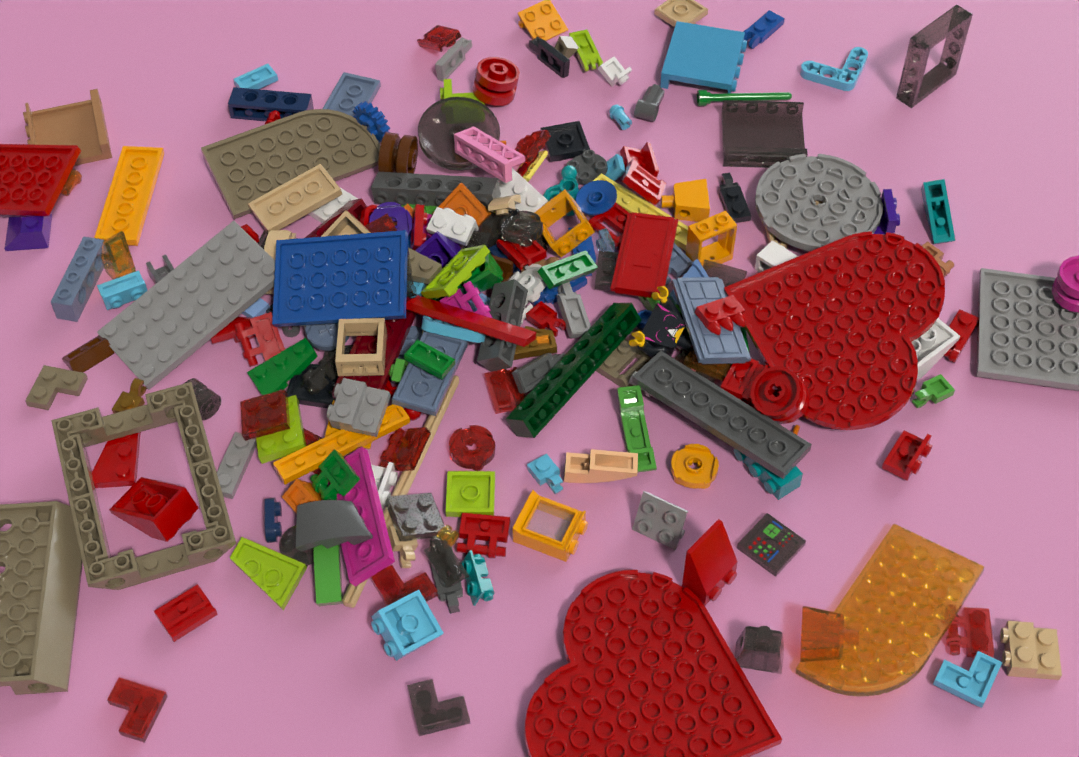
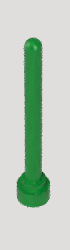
(705, 97)

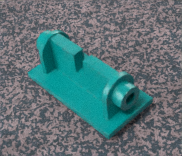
(477, 586)

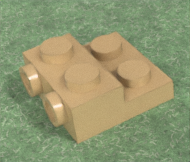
(1030, 651)

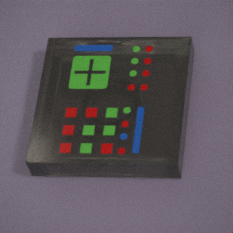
(771, 544)

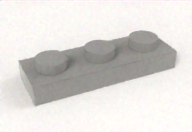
(235, 464)

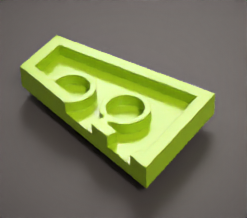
(269, 570)

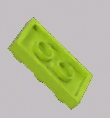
(456, 272)
(284, 442)

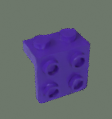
(889, 217)

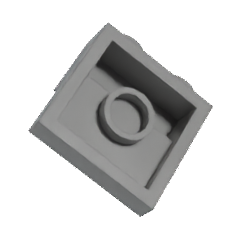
(358, 407)

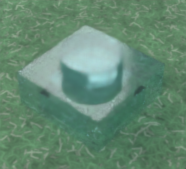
(605, 241)

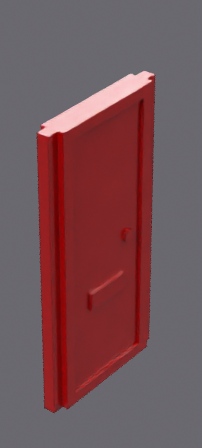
(644, 254)

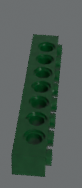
(573, 370)

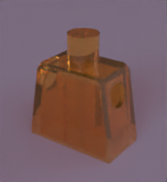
(824, 635)

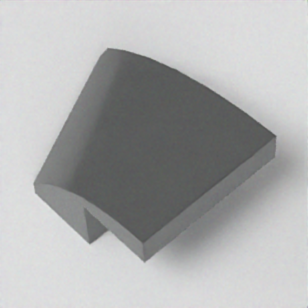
(329, 524)

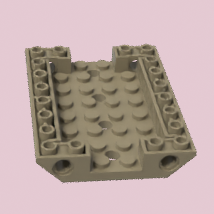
(38, 596)

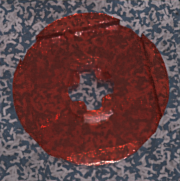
(476, 458)

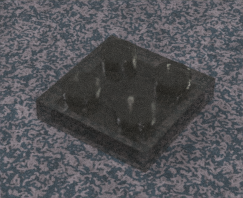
(414, 516)

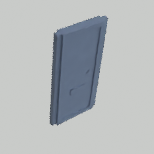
(708, 347)

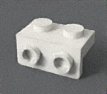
(452, 225)

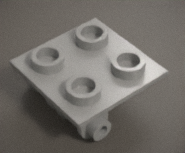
(660, 520)

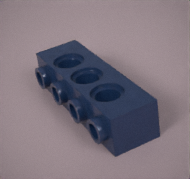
(257, 103)

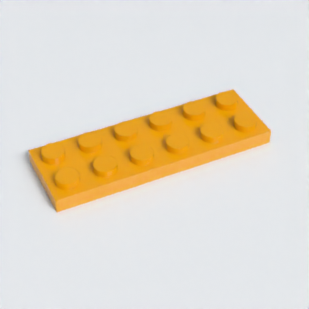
(130, 193)

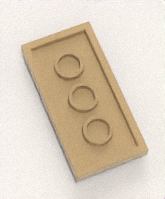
(295, 199)

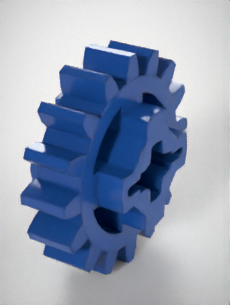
(372, 118)

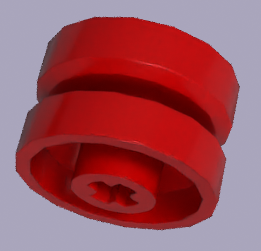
(496, 81)
(780, 394)

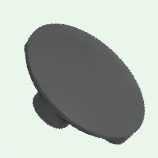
(588, 166)

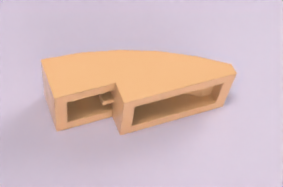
(600, 466)

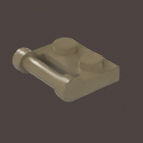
(619, 360)

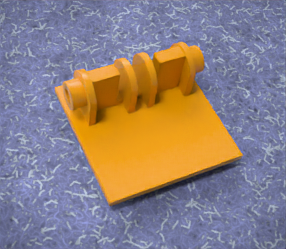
(542, 20)

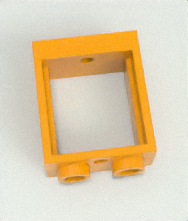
(563, 204)
(722, 249)

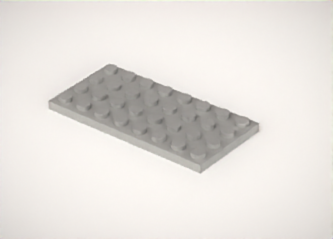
(190, 304)

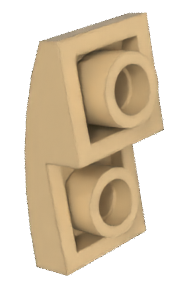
(503, 205)

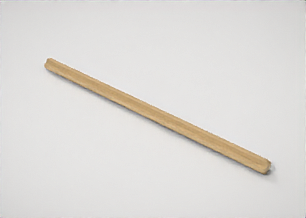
(405, 481)

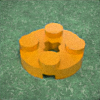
(694, 478)

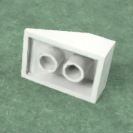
(933, 345)

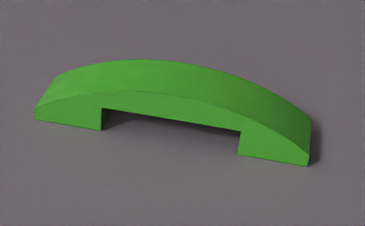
(635, 427)

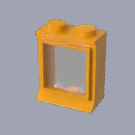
(549, 527)

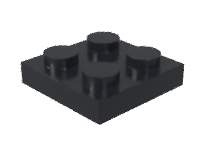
(566, 141)

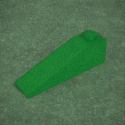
(483, 276)

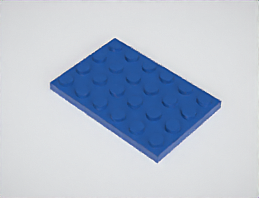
(340, 278)

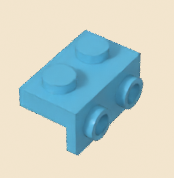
(122, 290)

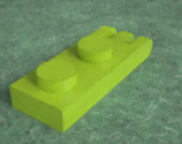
(587, 50)

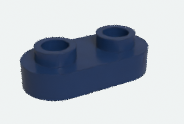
(272, 527)

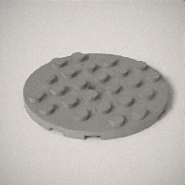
(789, 193)

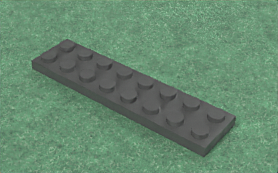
(722, 414)

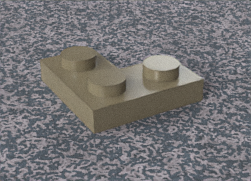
(50, 382)

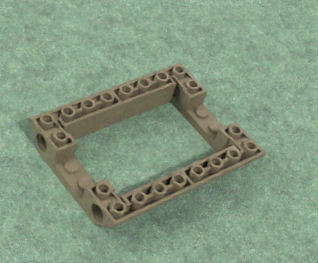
(89, 428)

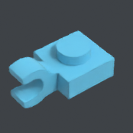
(546, 471)

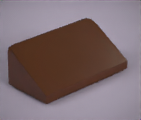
(88, 354)

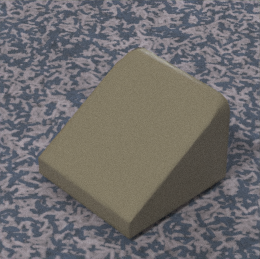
(566, 46)

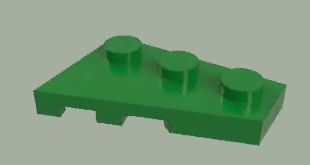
(279, 369)

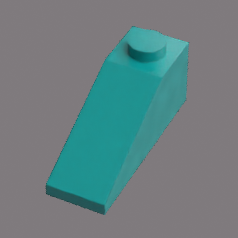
(938, 211)

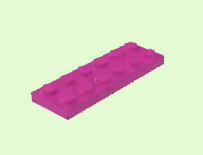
(374, 554)

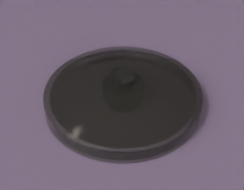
(449, 117)

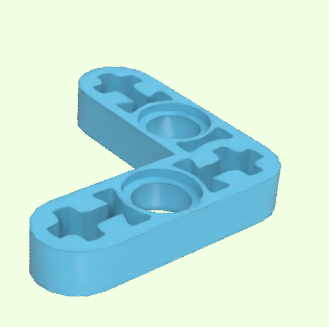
(839, 75)
(446, 329)

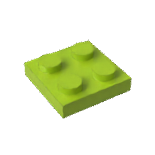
(470, 493)

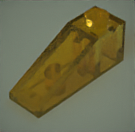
(117, 256)

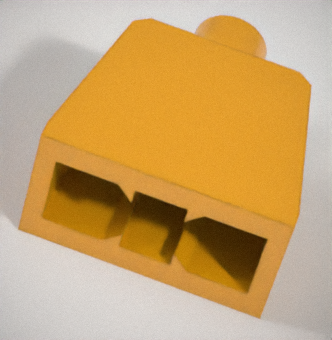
(688, 200)

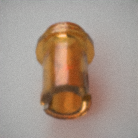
(73, 179)

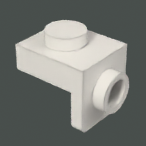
(614, 72)

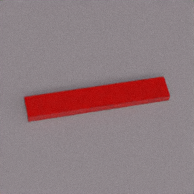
(471, 321)

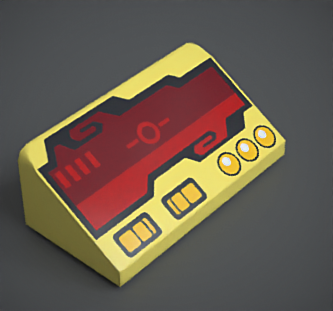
(527, 170)

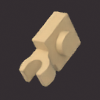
(405, 548)

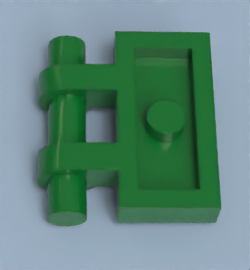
(336, 471)

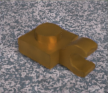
(132, 399)

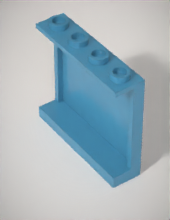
(704, 56)

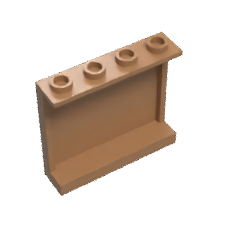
(72, 124)

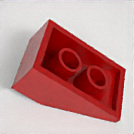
(155, 508)
(710, 564)

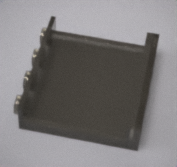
(761, 132)

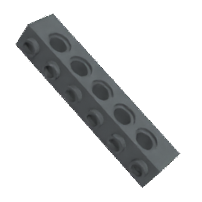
(429, 188)

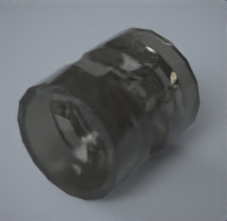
(206, 399)

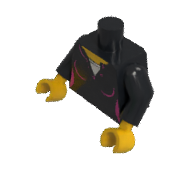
(663, 329)

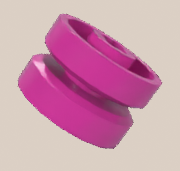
(1066, 285)

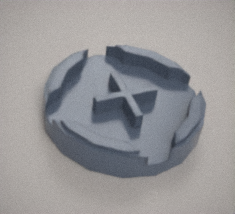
(323, 336)

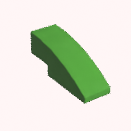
(328, 575)

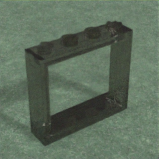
(915, 85)

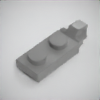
(452, 58)
(572, 311)

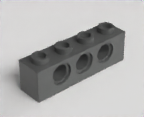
(508, 306)

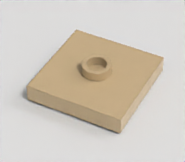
(681, 10)

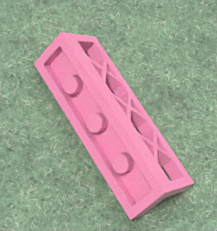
(482, 154)

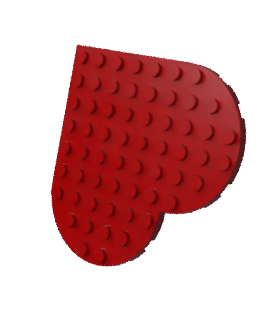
(847, 323)
(645, 679)

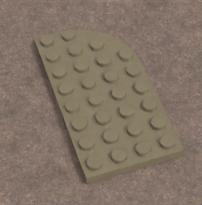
(281, 150)

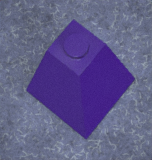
(28, 232)
(439, 249)

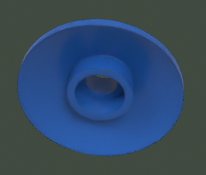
(596, 197)

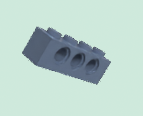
(78, 280)

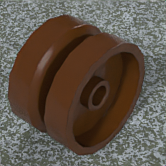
(398, 154)

